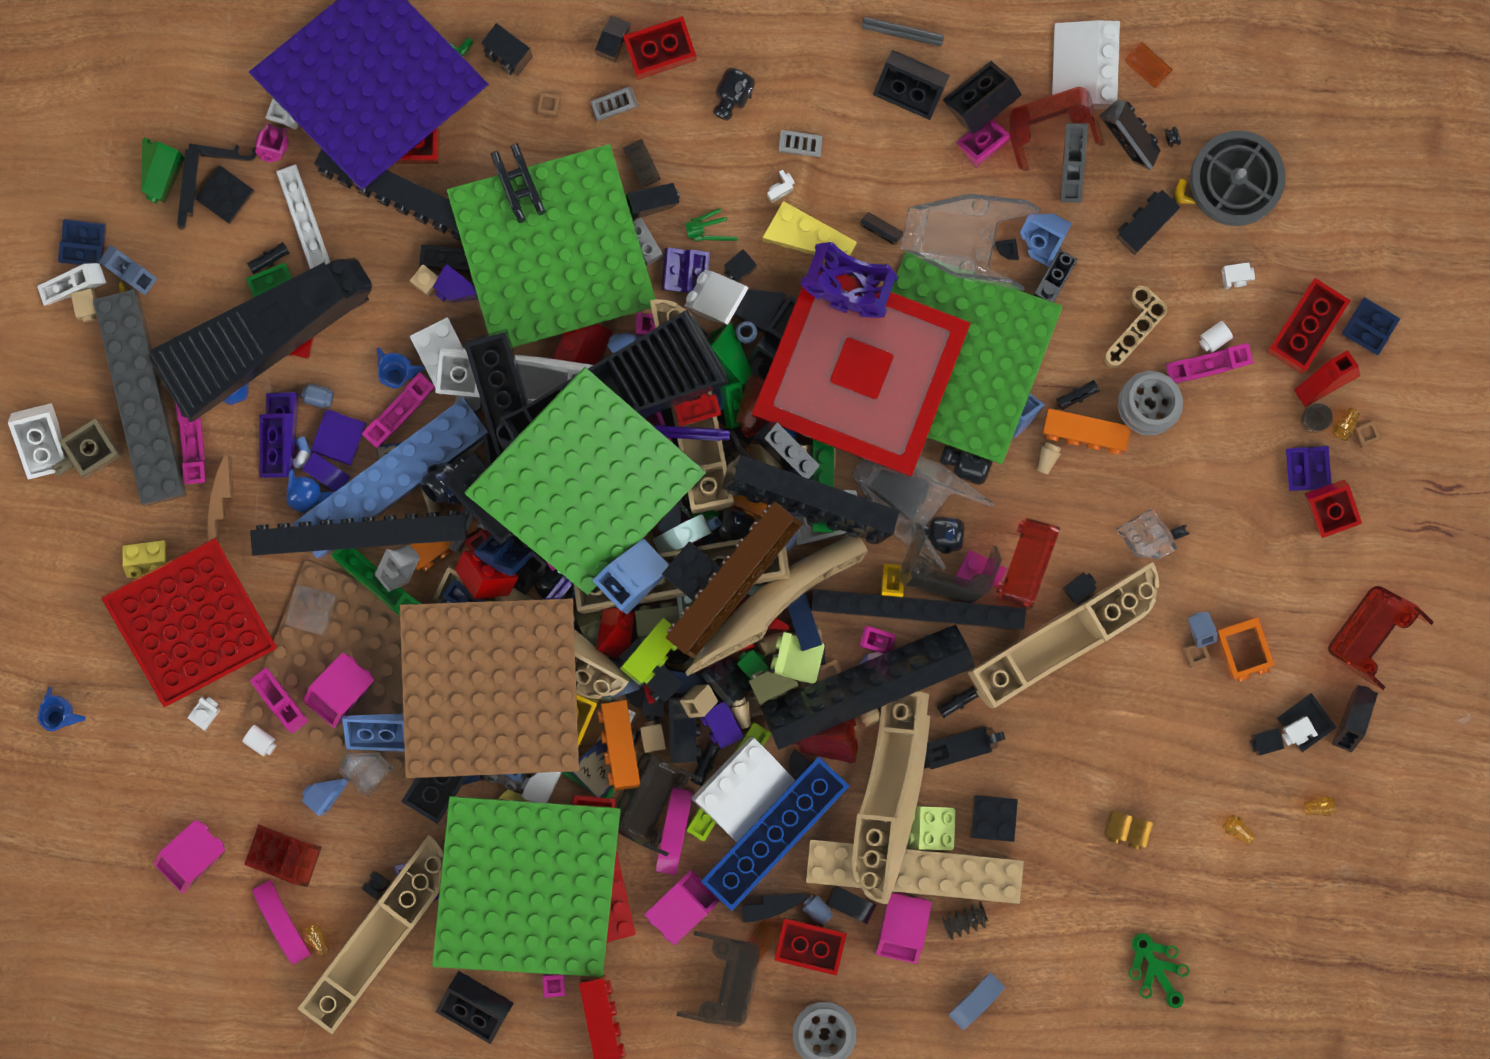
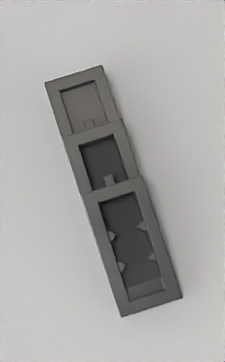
(1073, 162)

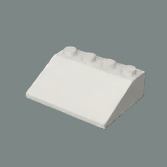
(1087, 58)
(743, 789)

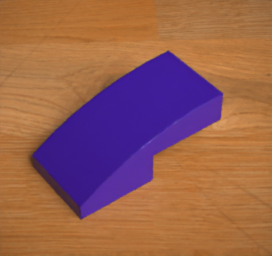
(325, 472)

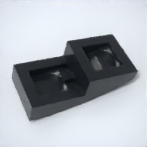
(851, 904)

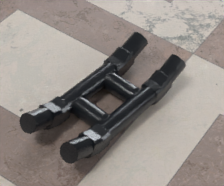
(523, 171)

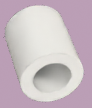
(1215, 337)
(259, 741)

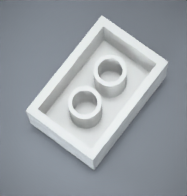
(430, 340)

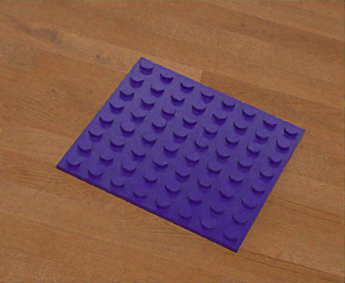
(368, 82)

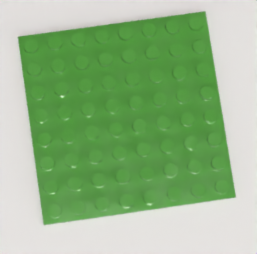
(556, 267)
(996, 358)
(585, 480)
(525, 886)

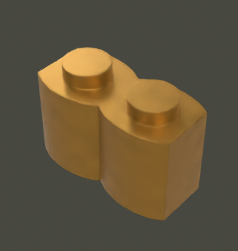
(1128, 829)

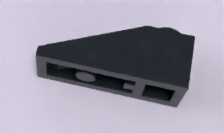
(528, 573)

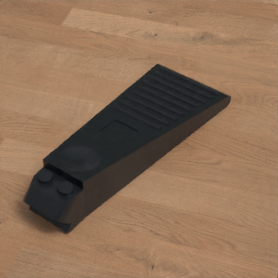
(250, 338)
(648, 374)

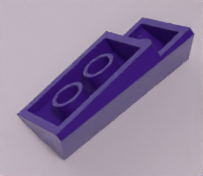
(278, 435)

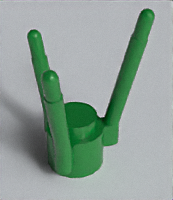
(696, 228)

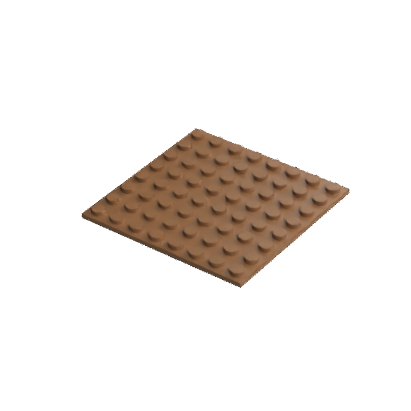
(358, 628)
(489, 688)

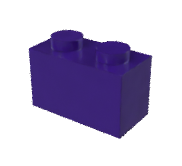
(723, 725)

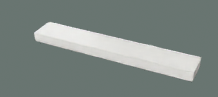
(303, 216)

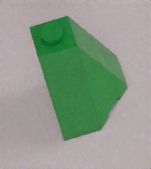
(159, 169)
(730, 354)

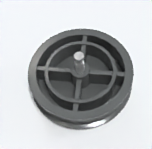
(1237, 178)

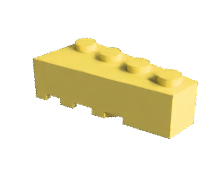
(802, 232)

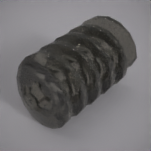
(965, 920)

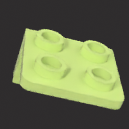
(794, 662)
(932, 829)

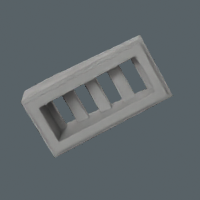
(612, 96)
(791, 134)

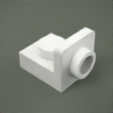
(279, 115)
(779, 190)
(204, 712)

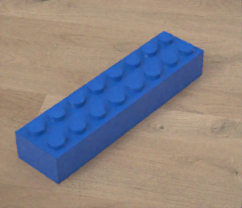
(775, 833)

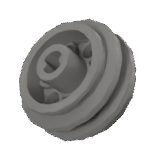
(1140, 417)
(823, 1010)

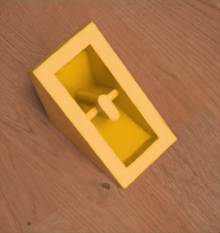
(891, 582)

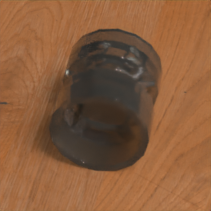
(1316, 418)

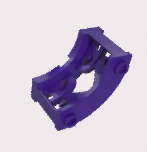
(866, 273)

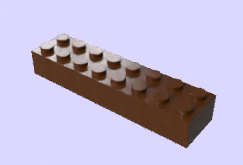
(733, 580)

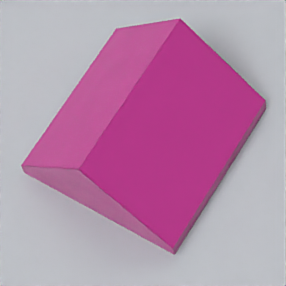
(984, 142)

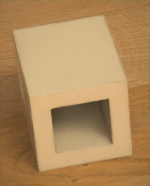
(424, 280)
(84, 305)
(698, 701)
(652, 736)

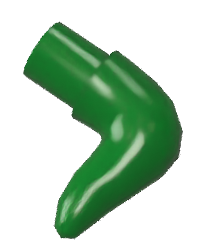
(463, 48)

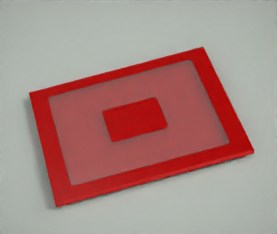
(863, 379)

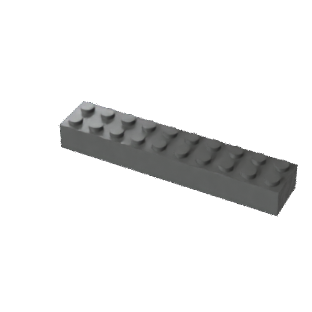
(139, 398)

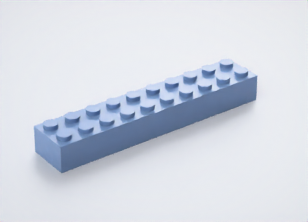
(401, 469)

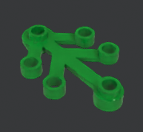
(1155, 967)

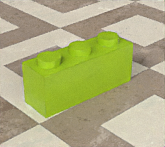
(649, 654)

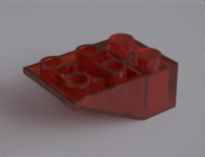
(283, 856)

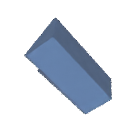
(374, 732)

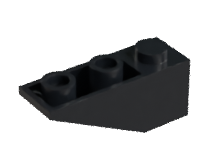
(1056, 276)

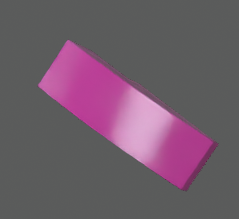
(279, 700)

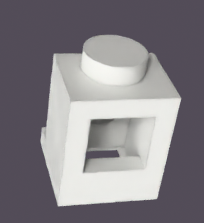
(1237, 275)
(1298, 731)

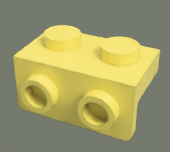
(143, 557)

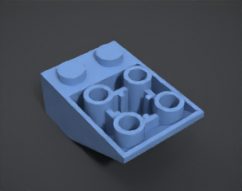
(631, 575)

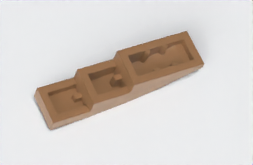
(221, 491)

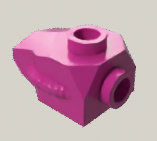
(271, 143)

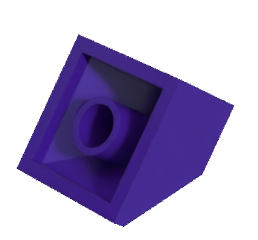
(454, 287)

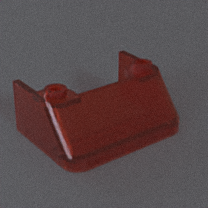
(1072, 101)
(1028, 563)
(1369, 628)

